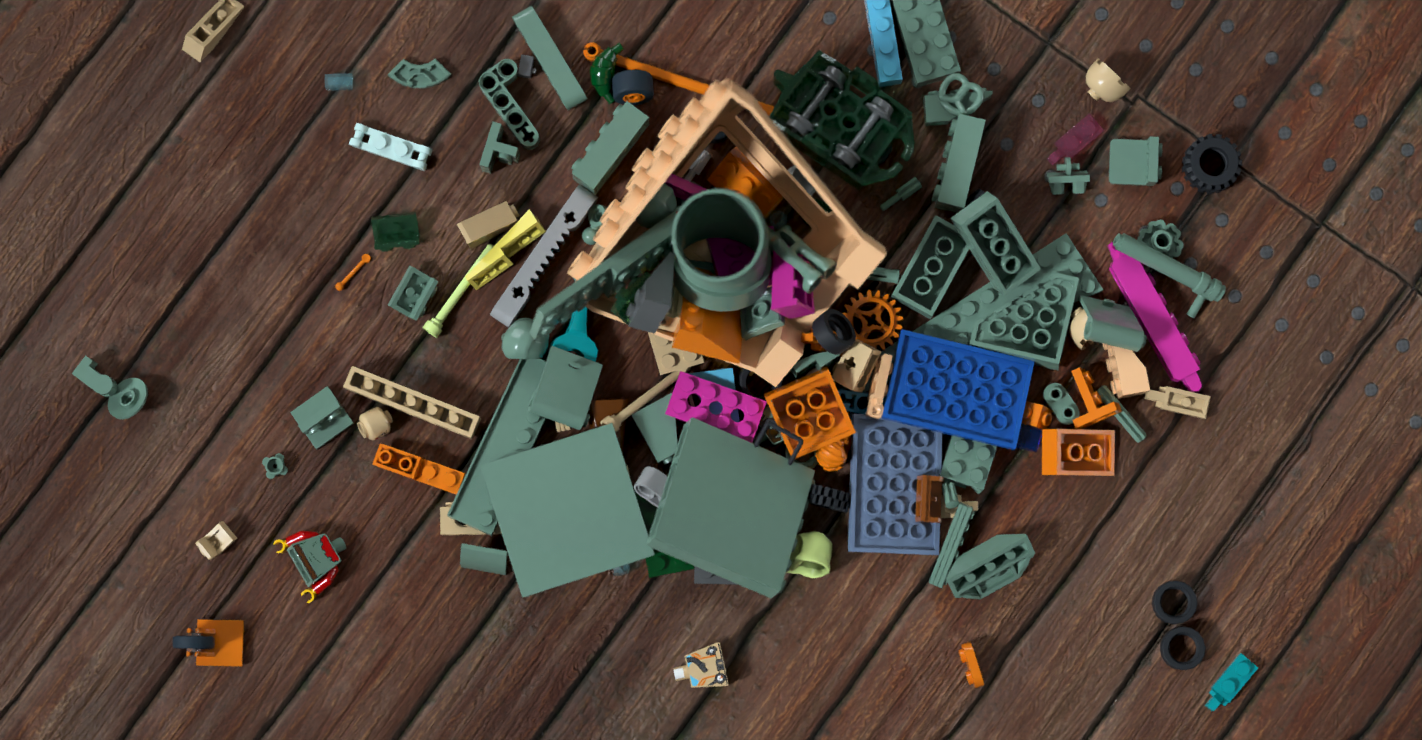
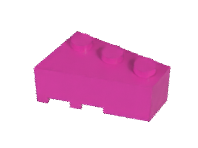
(787, 290)

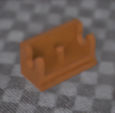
(928, 499)

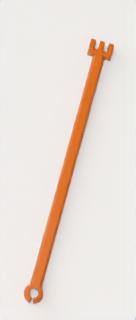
(661, 74)

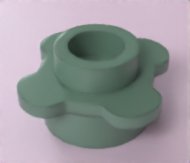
(269, 462)

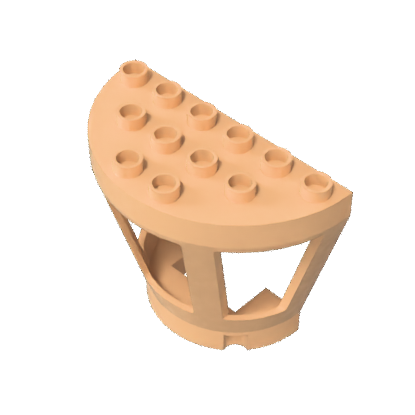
(680, 144)

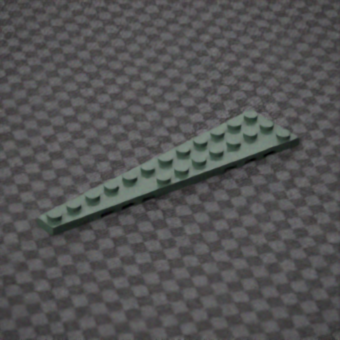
(958, 321)

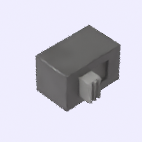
(526, 66)

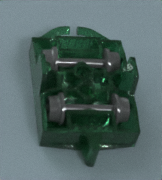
(876, 118)

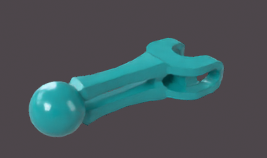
(576, 337)

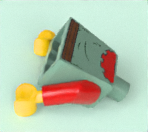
(314, 558)

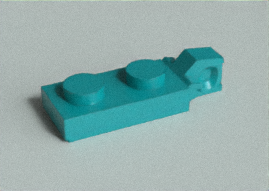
(1231, 682)

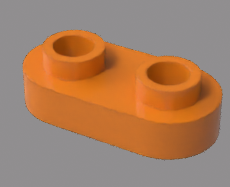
(974, 674)

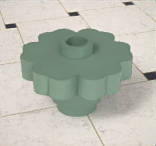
(1166, 233)

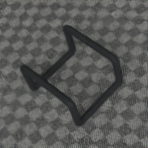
(772, 423)

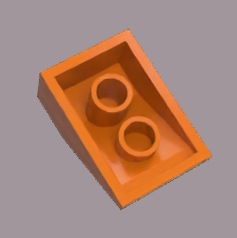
(1078, 452)

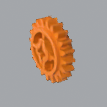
(889, 331)

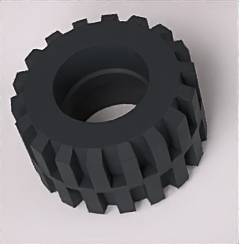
(1198, 177)

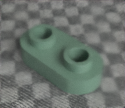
(1061, 403)

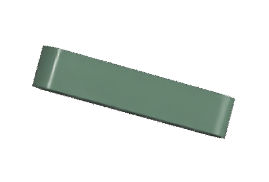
(549, 58)

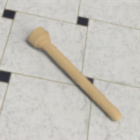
(641, 401)

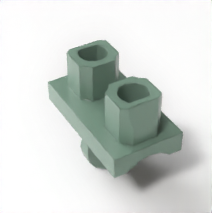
(1077, 178)

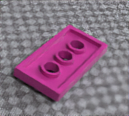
(712, 392)

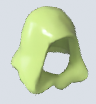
(811, 555)

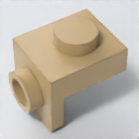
(216, 541)

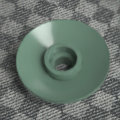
(128, 399)

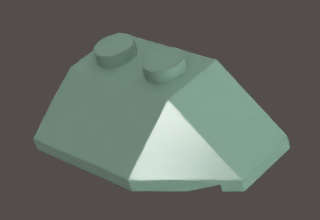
(990, 566)

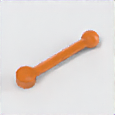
(365, 259)

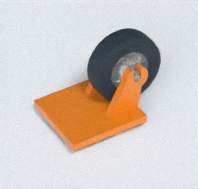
(214, 642)

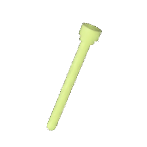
(435, 324)

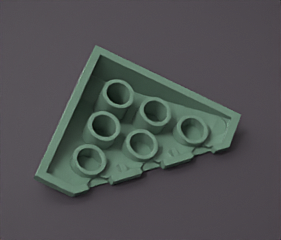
(1033, 325)

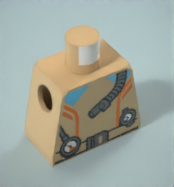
(704, 668)

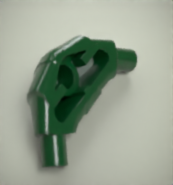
(603, 71)

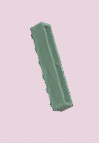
(951, 543)

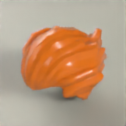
(834, 455)

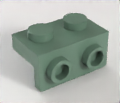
(413, 293)

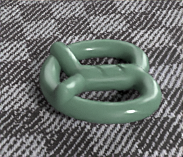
(957, 99)

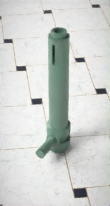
(1198, 281)

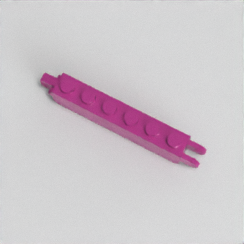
(1155, 320)

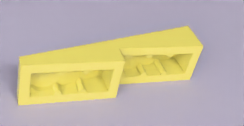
(498, 258)

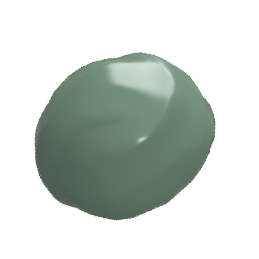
(658, 207)
(520, 344)

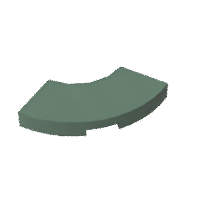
(420, 76)

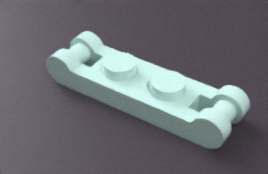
(390, 147)

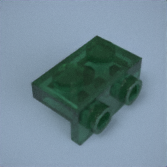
(395, 231)
(627, 296)

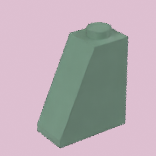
(658, 429)

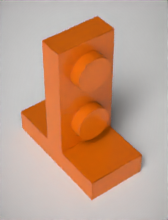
(1092, 401)

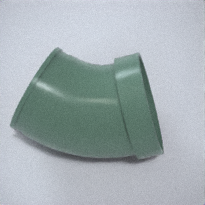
(729, 216)

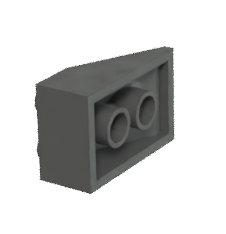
(653, 299)

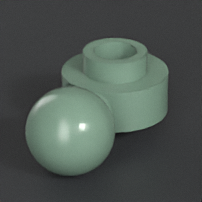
(594, 219)

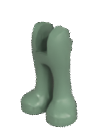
(811, 276)

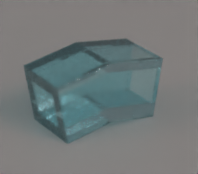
(339, 81)

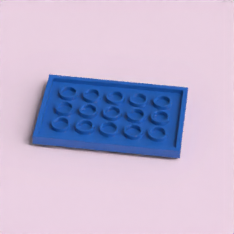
(958, 389)

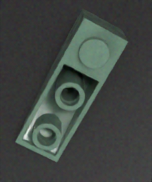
(935, 113)

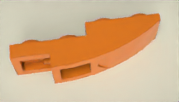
(418, 469)

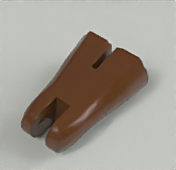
(602, 408)

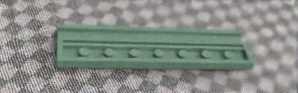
(509, 433)

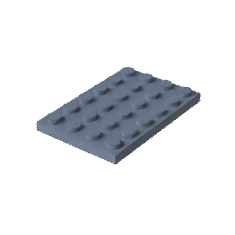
(884, 487)

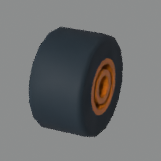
(633, 86)

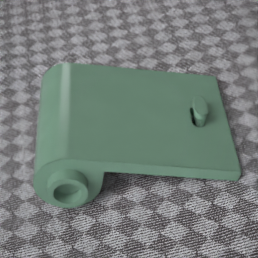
(1112, 324)
(565, 391)

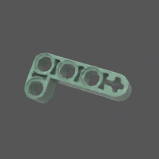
(512, 107)

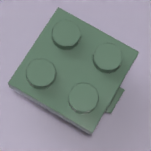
(968, 462)

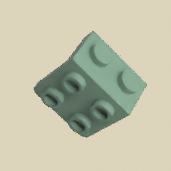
(1135, 161)

